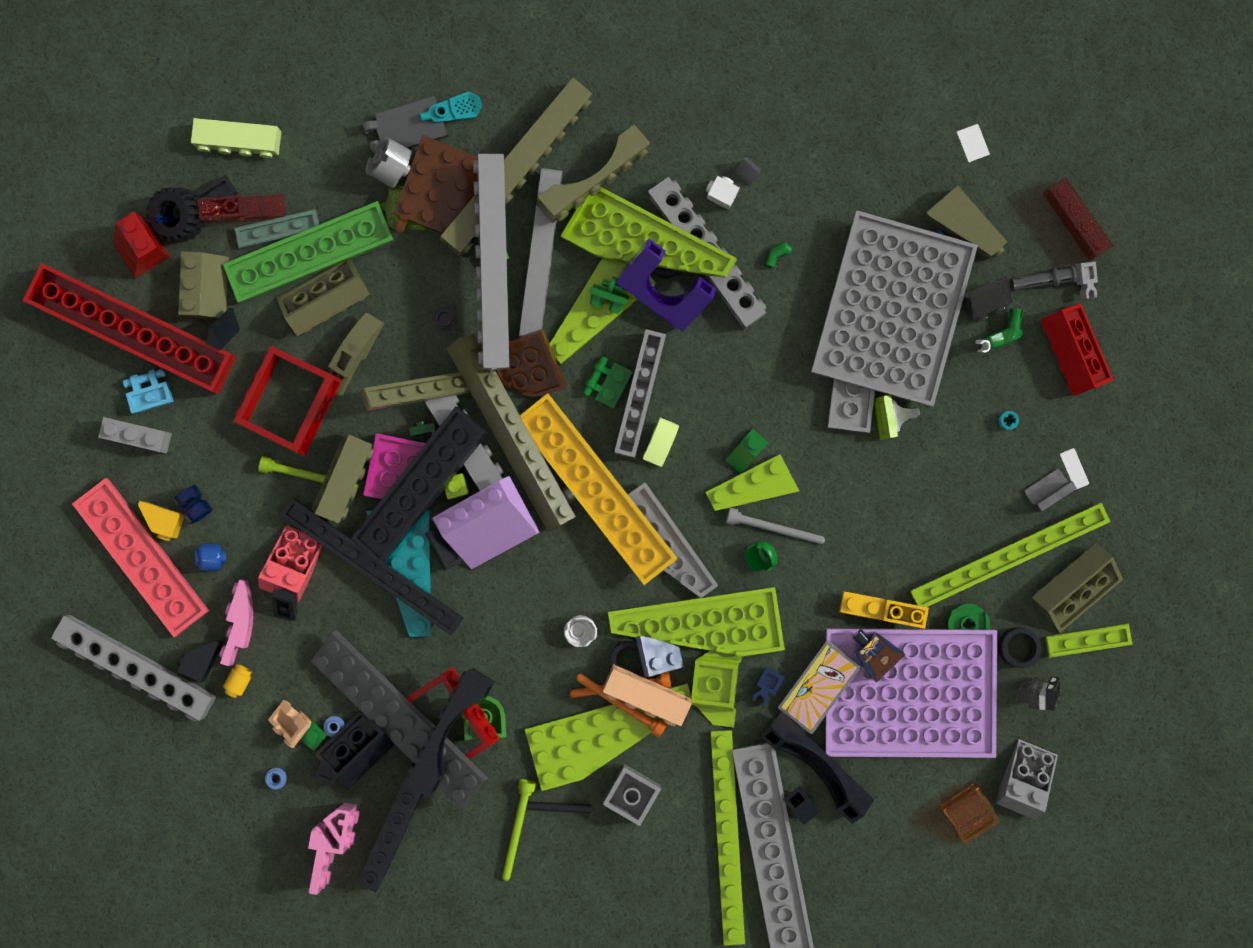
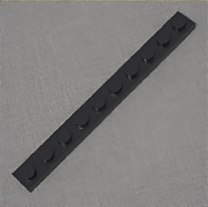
(383, 575)

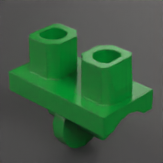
(617, 299)

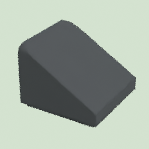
(747, 171)

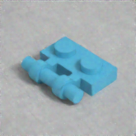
(149, 397)

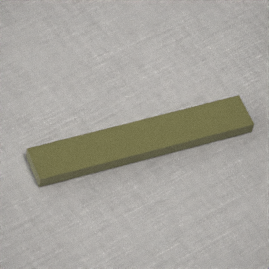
(414, 391)

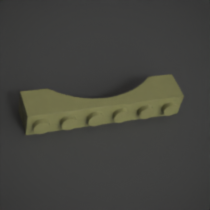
(562, 198)

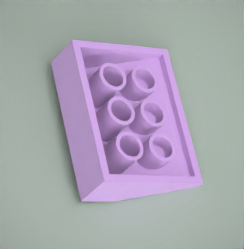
(486, 523)

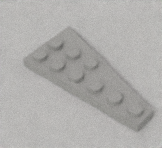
(688, 567)

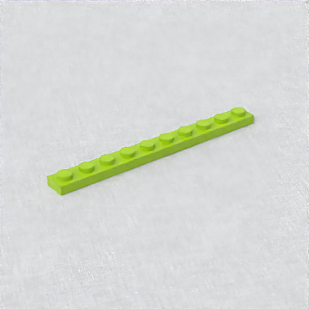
(1010, 556)
(727, 837)

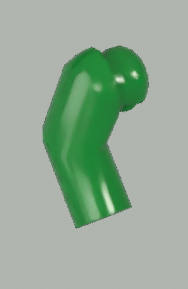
(776, 251)

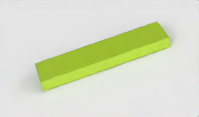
(1088, 640)

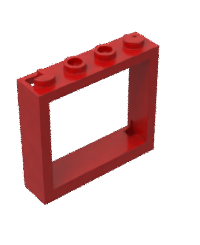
(315, 415)
(474, 714)

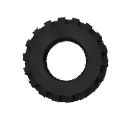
(163, 203)

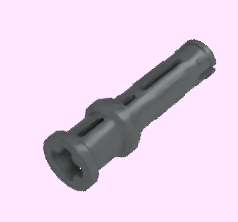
(1053, 277)

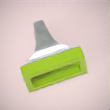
(891, 416)

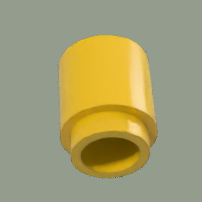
(237, 681)

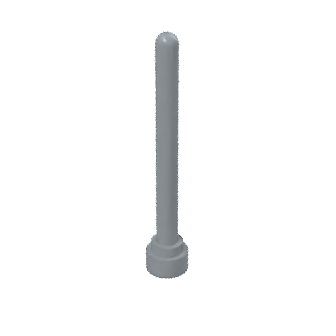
(735, 517)

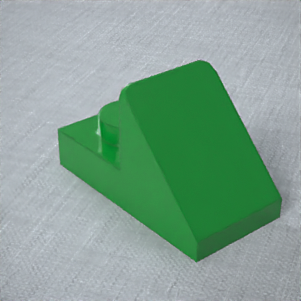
(746, 451)

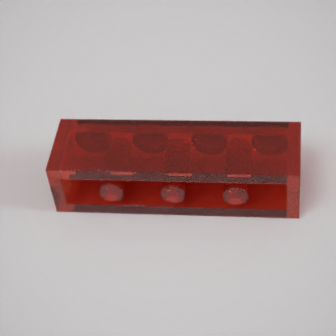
(1077, 219)

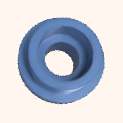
(327, 725)
(269, 778)

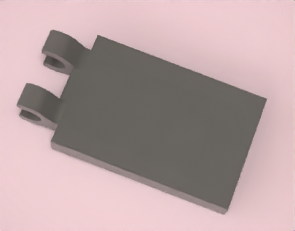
(405, 125)

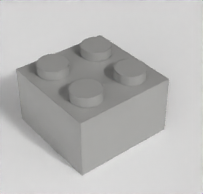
(632, 794)

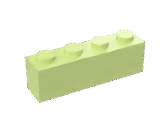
(236, 137)

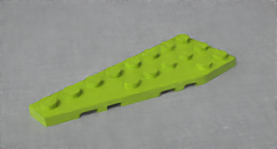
(618, 229)

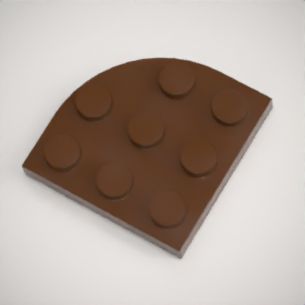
(532, 366)

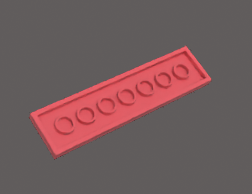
(140, 557)

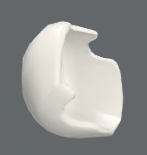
(580, 631)

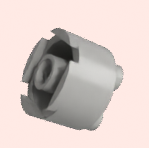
(389, 162)

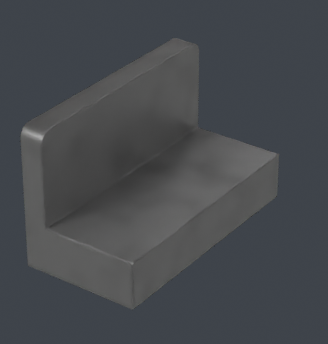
(1049, 490)

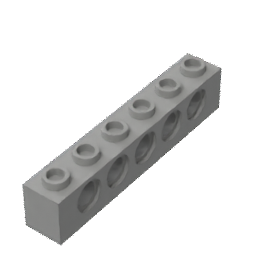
(640, 393)

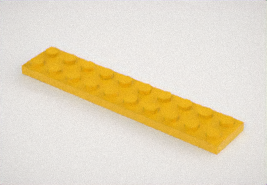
(597, 490)

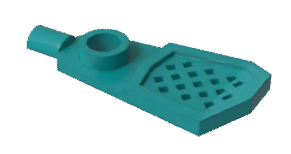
(450, 109)

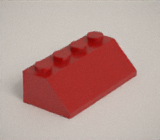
(1076, 349)

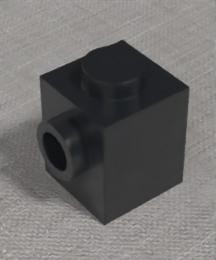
(801, 805)

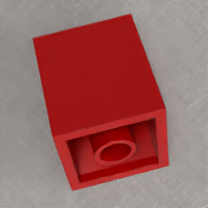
(138, 244)

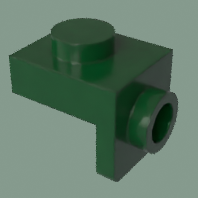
(422, 428)

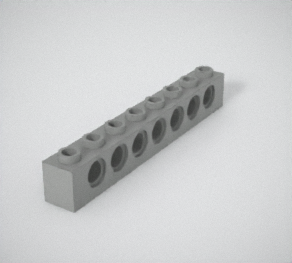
(671, 189)
(65, 638)

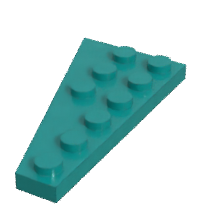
(414, 562)

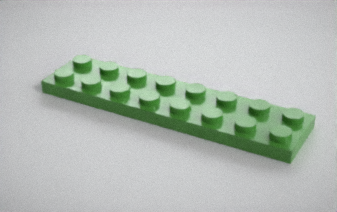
(308, 252)

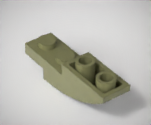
(354, 349)

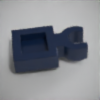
(769, 683)

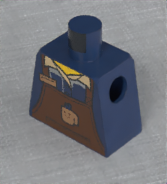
(876, 654)

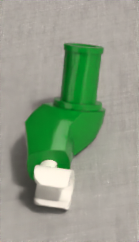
(1005, 336)

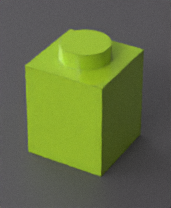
(457, 487)

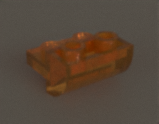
(970, 813)

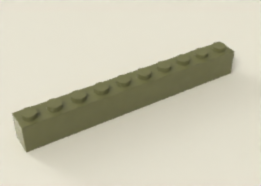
(523, 159)
(511, 434)

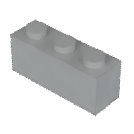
(134, 435)

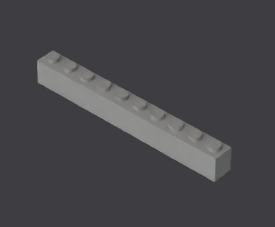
(493, 262)

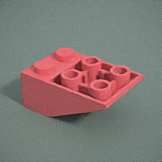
(290, 563)

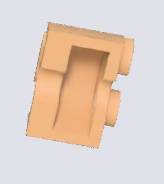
(289, 723)

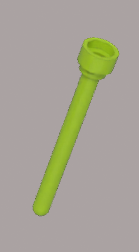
(268, 465)
(525, 789)

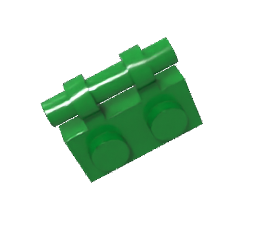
(613, 385)

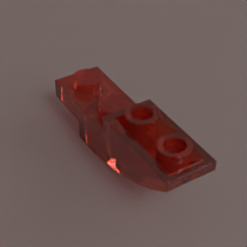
(241, 208)

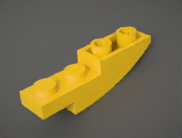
(883, 609)

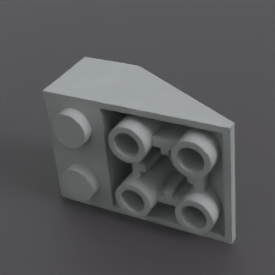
(1027, 780)

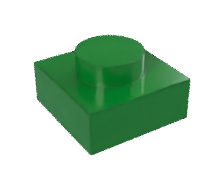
(314, 736)

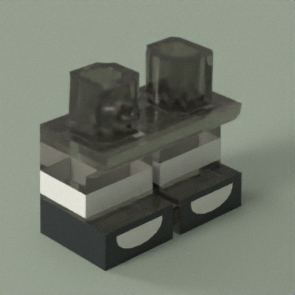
(1040, 694)

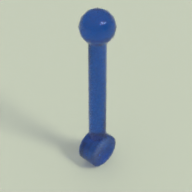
(159, 218)

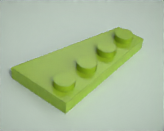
(759, 483)

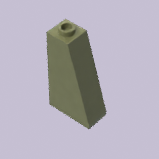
(964, 221)

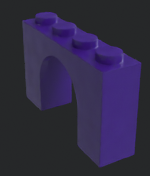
(675, 309)

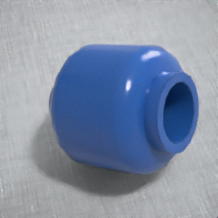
(209, 557)

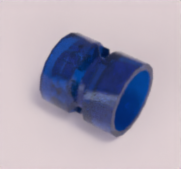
(197, 510)

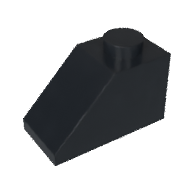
(199, 661)

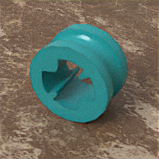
(1011, 426)

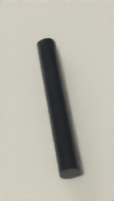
(560, 807)

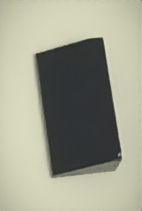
(223, 329)

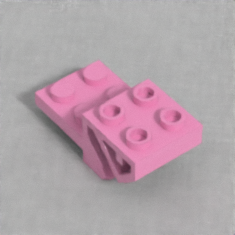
(331, 837)

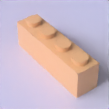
(646, 695)

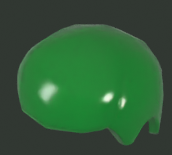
(761, 556)

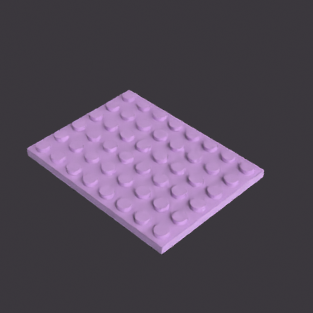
(926, 705)

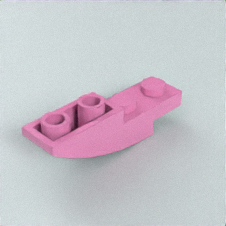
(241, 614)

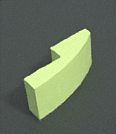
(660, 442)

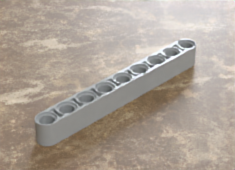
(539, 260)

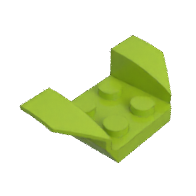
(716, 687)

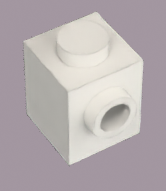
(722, 191)

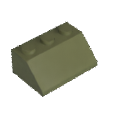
(203, 285)

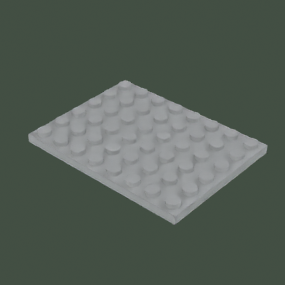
(894, 308)

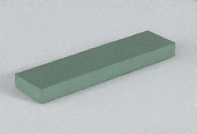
(275, 229)

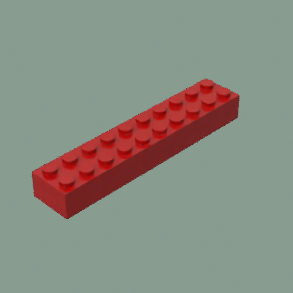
(129, 328)

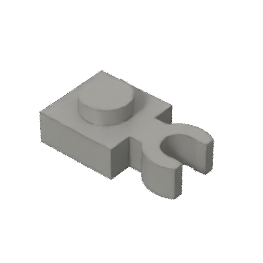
(1086, 278)

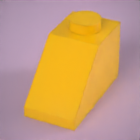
(161, 520)

